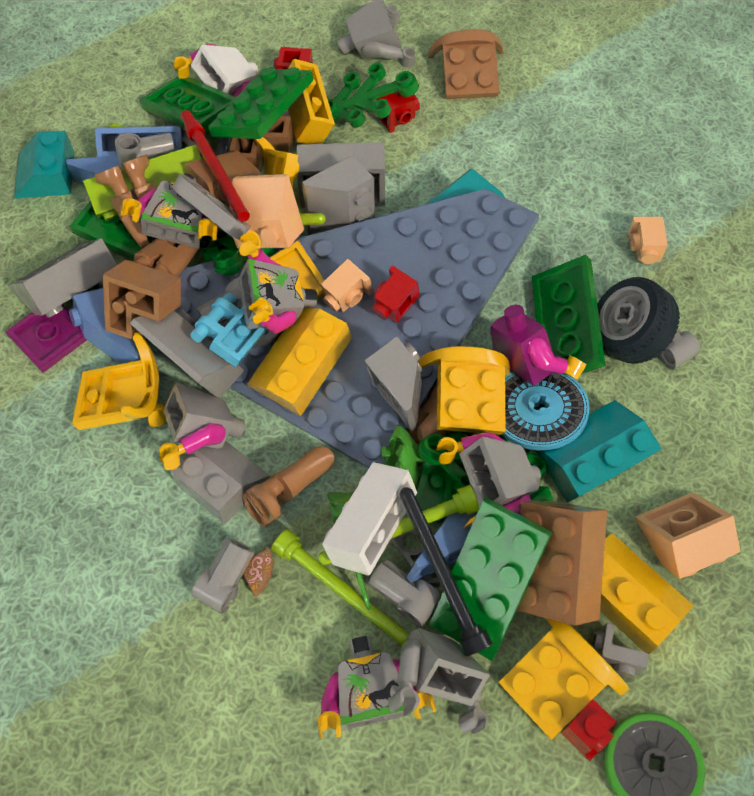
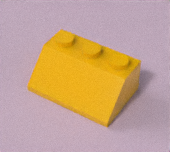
(301, 359)
(638, 597)

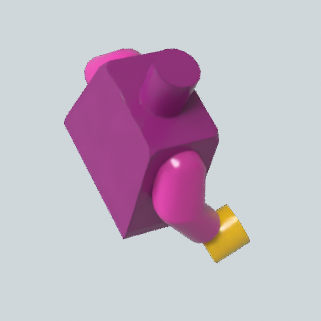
(529, 348)

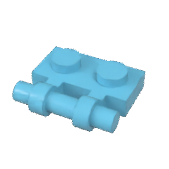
(234, 339)

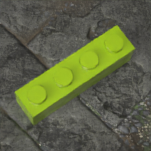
(159, 169)

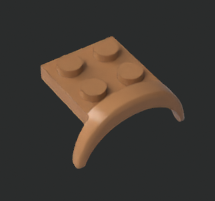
(469, 63)

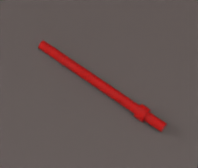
(197, 134)

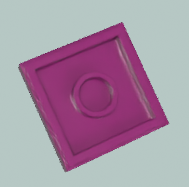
(46, 339)

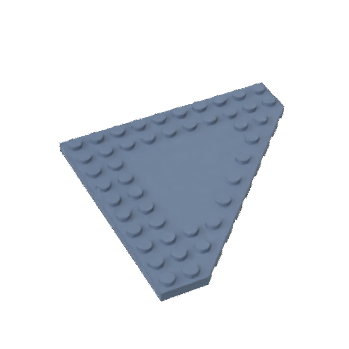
(456, 256)

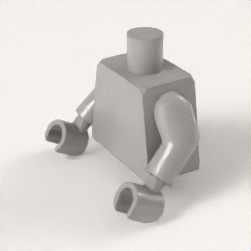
(375, 34)
(440, 669)

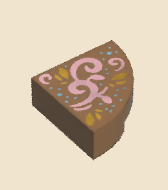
(259, 572)

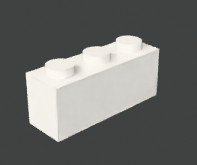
(368, 519)

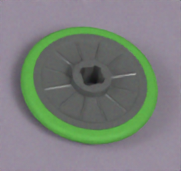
(661, 738)

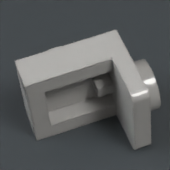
(623, 660)

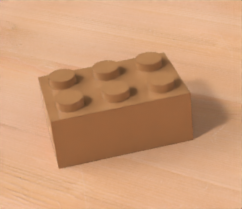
(571, 568)

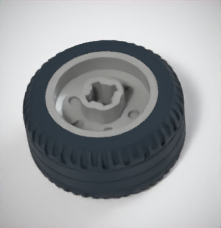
(637, 320)

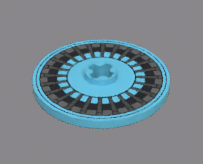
(551, 426)

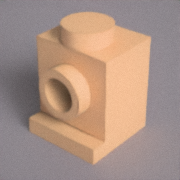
(648, 239)
(346, 287)

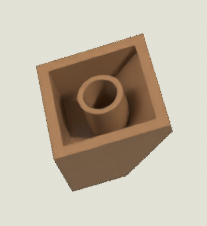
(234, 165)

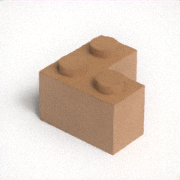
(279, 136)
(137, 291)

